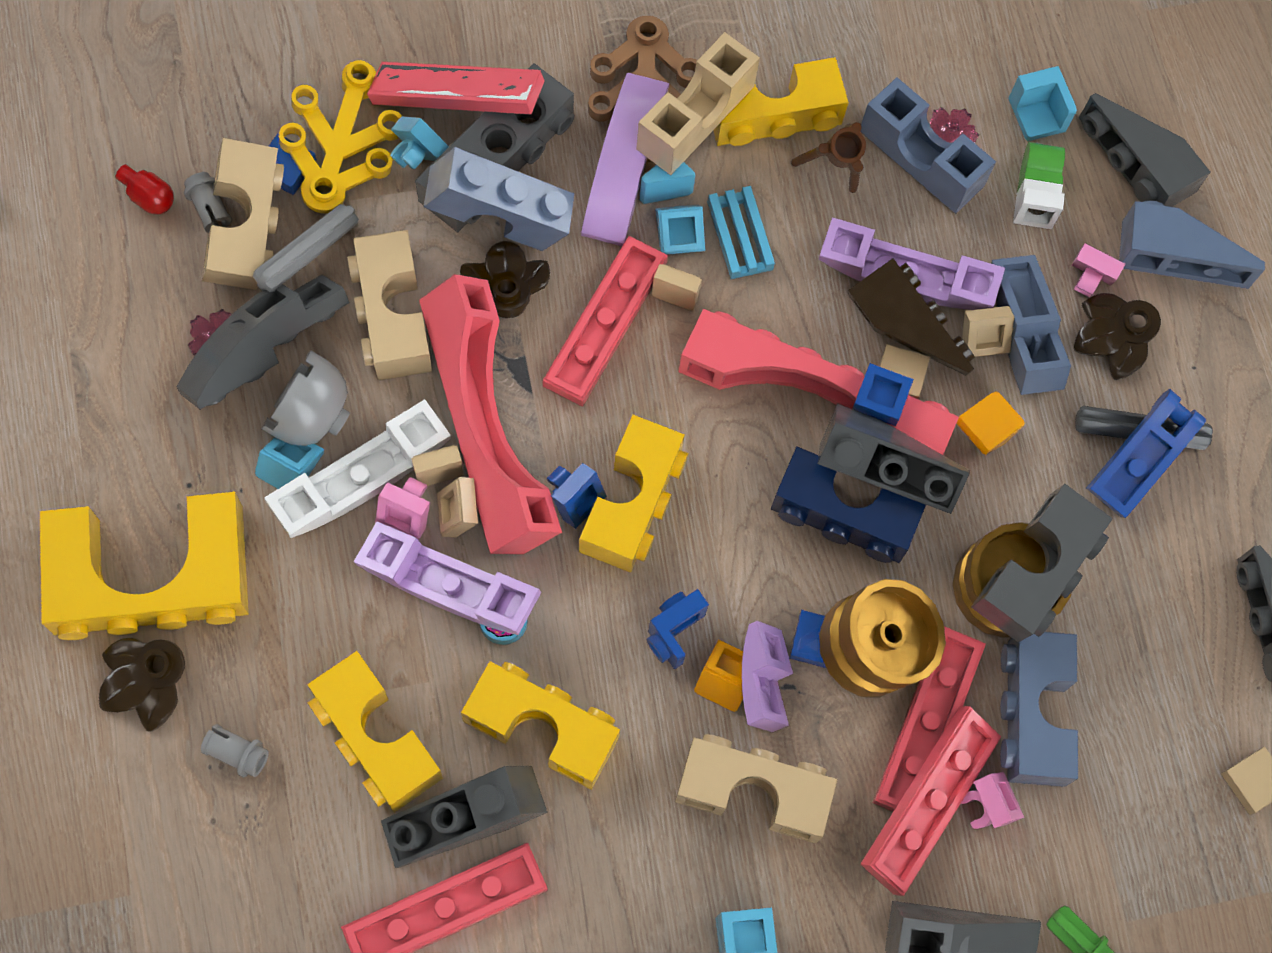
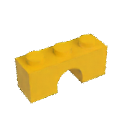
(814, 102)
(620, 530)
(506, 699)
(395, 769)

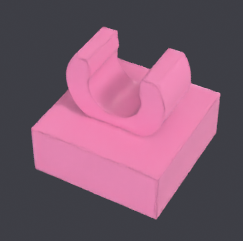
(1096, 267)
(404, 507)
(997, 799)

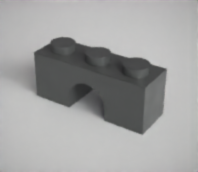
(1068, 532)

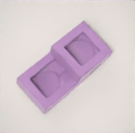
(763, 664)

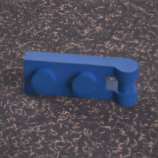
(1145, 455)

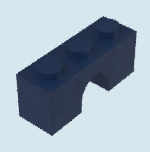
(810, 499)

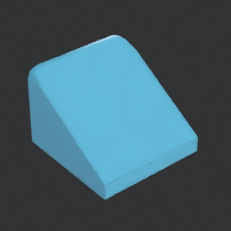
(660, 186)
(680, 229)
(284, 462)

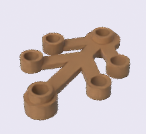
(646, 49)

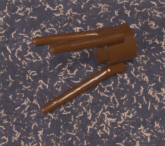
(842, 150)

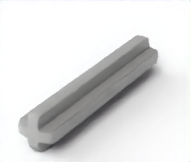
(305, 248)

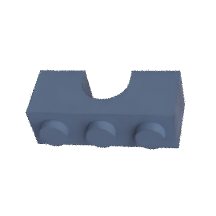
(900, 128)
(472, 186)
(1034, 748)

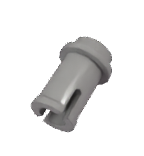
(209, 207)
(235, 751)

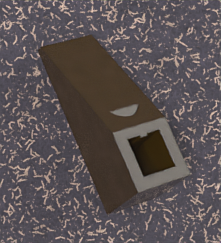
(900, 313)

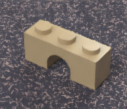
(682, 123)
(249, 177)
(395, 341)
(798, 793)

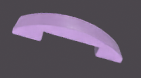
(620, 164)
(951, 284)
(447, 582)

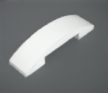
(359, 474)

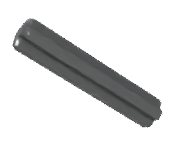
(1122, 424)

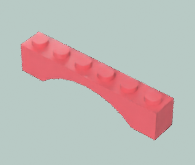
(463, 332)
(734, 355)

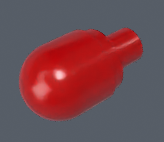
(146, 190)

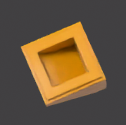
(990, 423)
(722, 677)

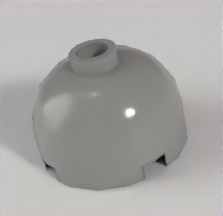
(310, 404)

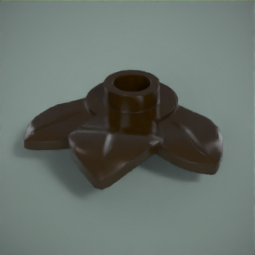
(509, 277)
(1113, 335)
(136, 683)

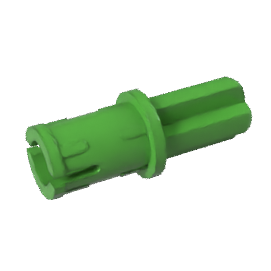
(1076, 933)

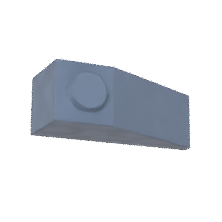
(1180, 246)

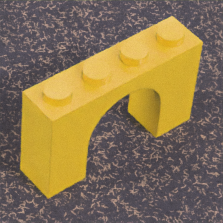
(207, 587)

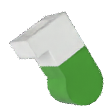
(1040, 185)

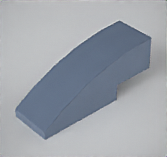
(1036, 347)

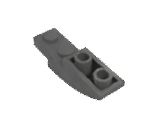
(244, 342)

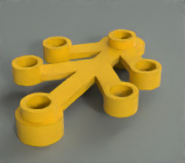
(339, 142)

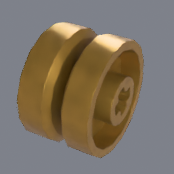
(983, 560)
(882, 638)

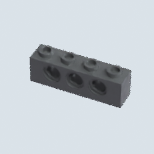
(524, 141)

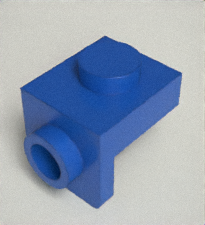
(676, 616)

